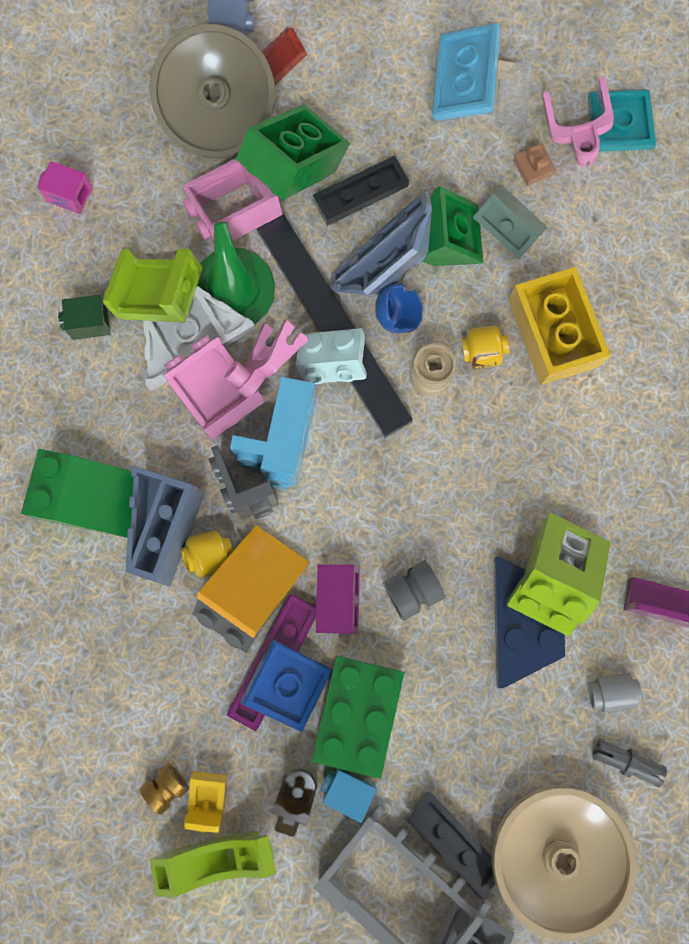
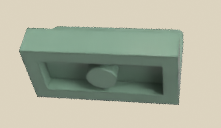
(510, 222)

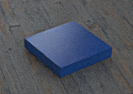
(286, 685)

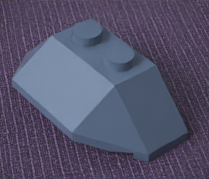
(387, 253)

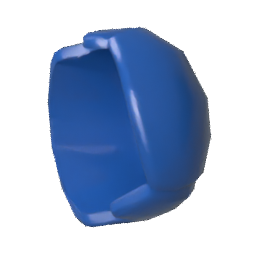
(398, 309)

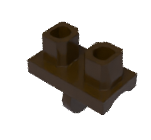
(294, 801)

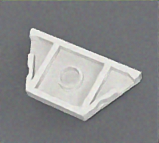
(204, 318)

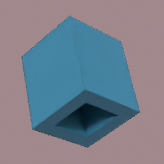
(348, 793)

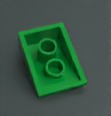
(79, 493)

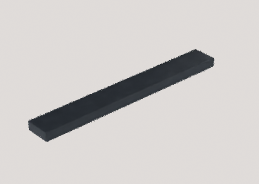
(329, 315)

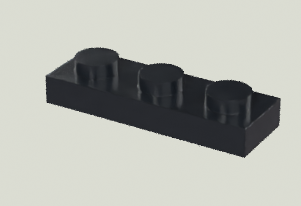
(360, 190)
(453, 843)

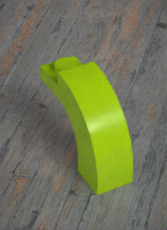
(212, 861)

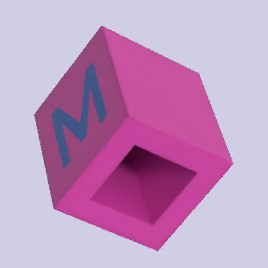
(64, 187)

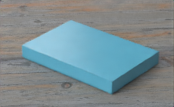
(466, 72)

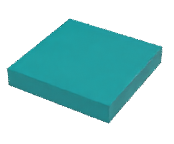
(632, 121)

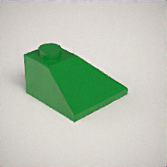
(453, 231)

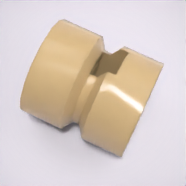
(432, 369)

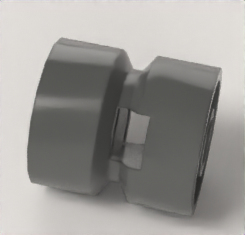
(415, 589)

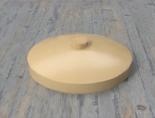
(564, 863)

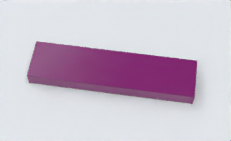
(289, 630)

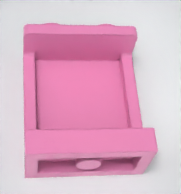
(205, 391)

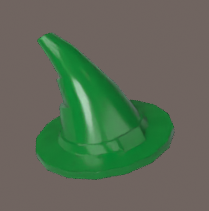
(237, 277)

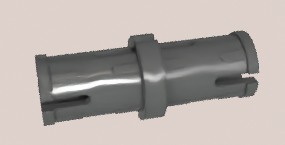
(629, 763)

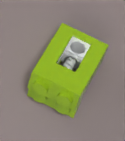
(562, 575)

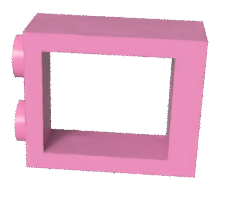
(220, 182)

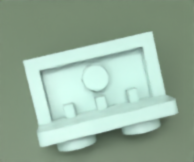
(332, 356)

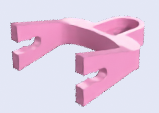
(582, 135)
(263, 359)

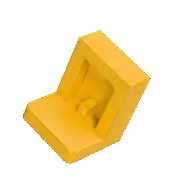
(206, 802)

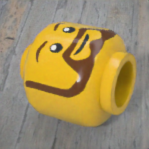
(484, 346)

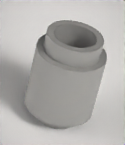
(614, 693)

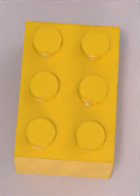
(558, 326)

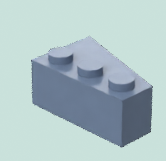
(159, 524)

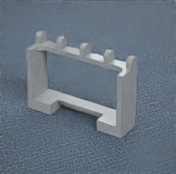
(343, 900)

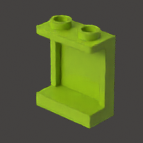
(153, 287)

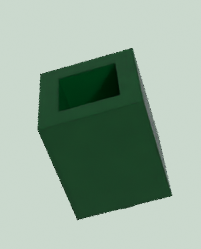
(84, 317)

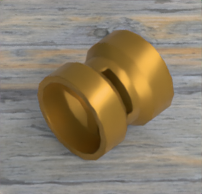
(164, 788)

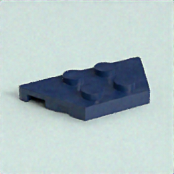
(521, 641)

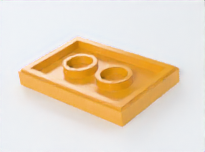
(253, 581)

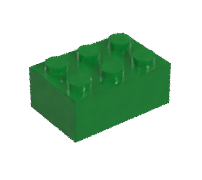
(292, 151)
(358, 717)

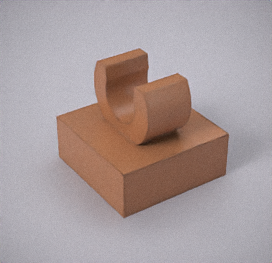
(534, 164)

